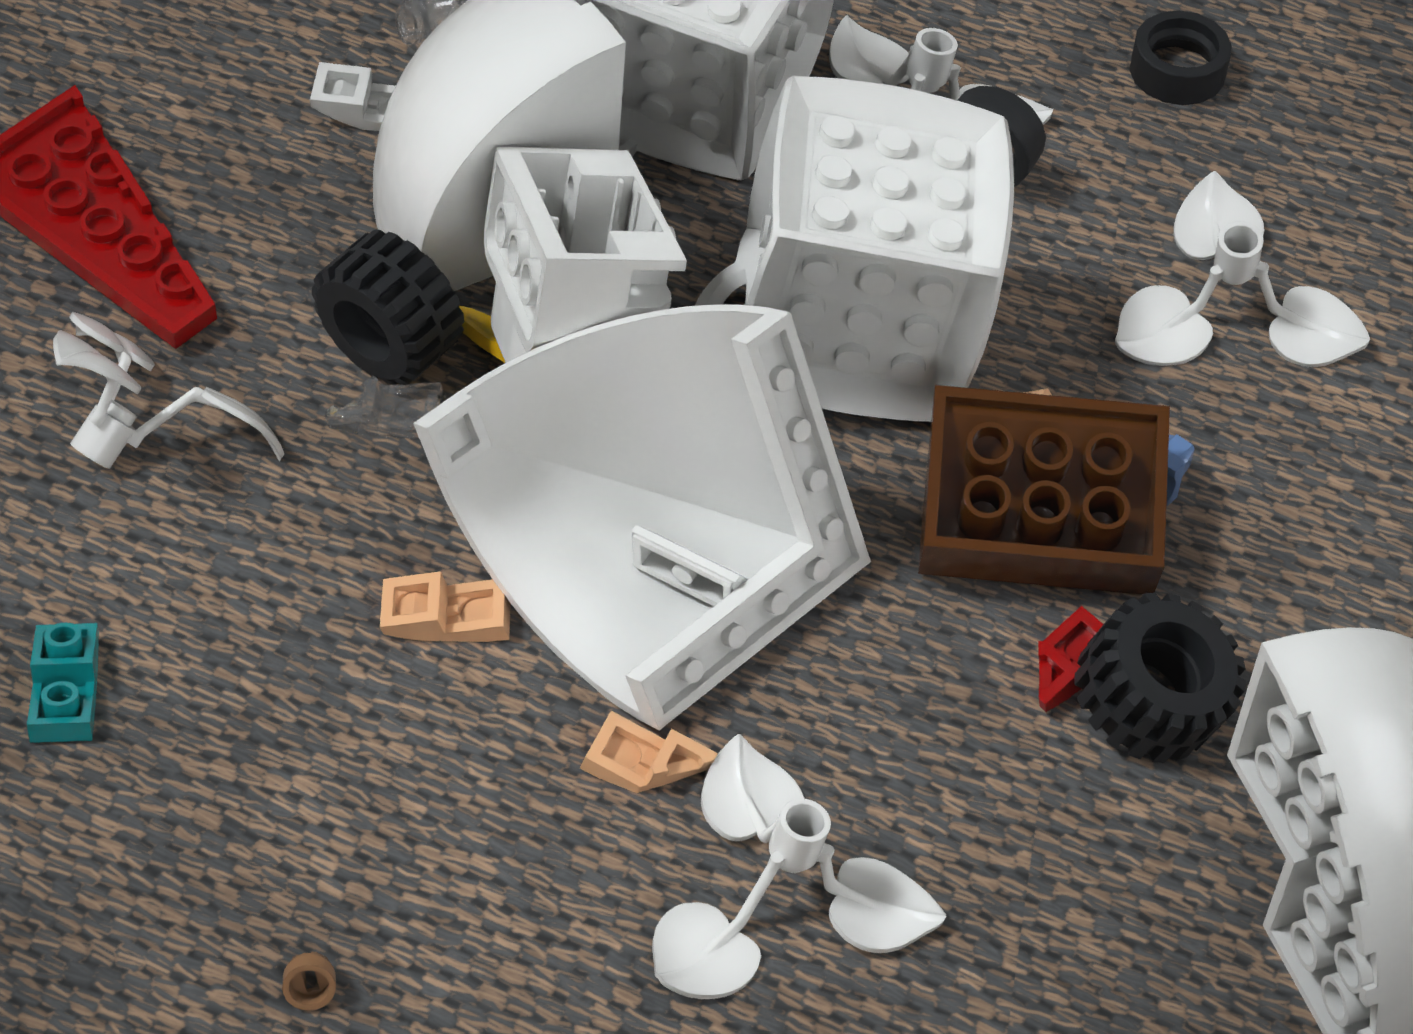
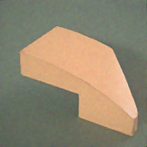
(642, 760)

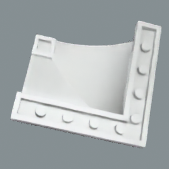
(663, 424)

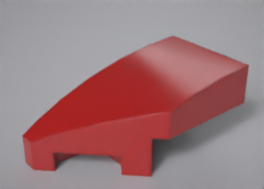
(1060, 655)

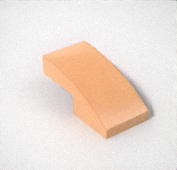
(430, 610)

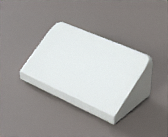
(682, 567)

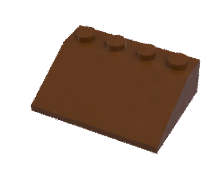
(1045, 490)

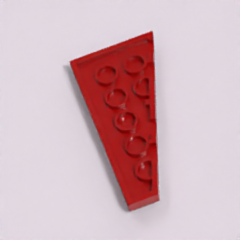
(90, 214)

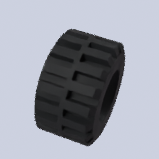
(388, 307)
(1181, 646)

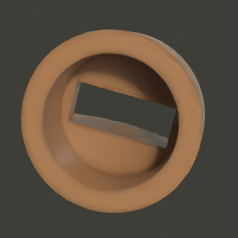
(295, 984)

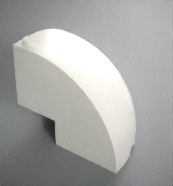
(482, 82)
(1332, 776)

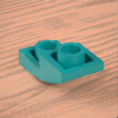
(63, 682)

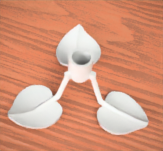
(929, 64)
(1221, 224)
(109, 423)
(750, 795)

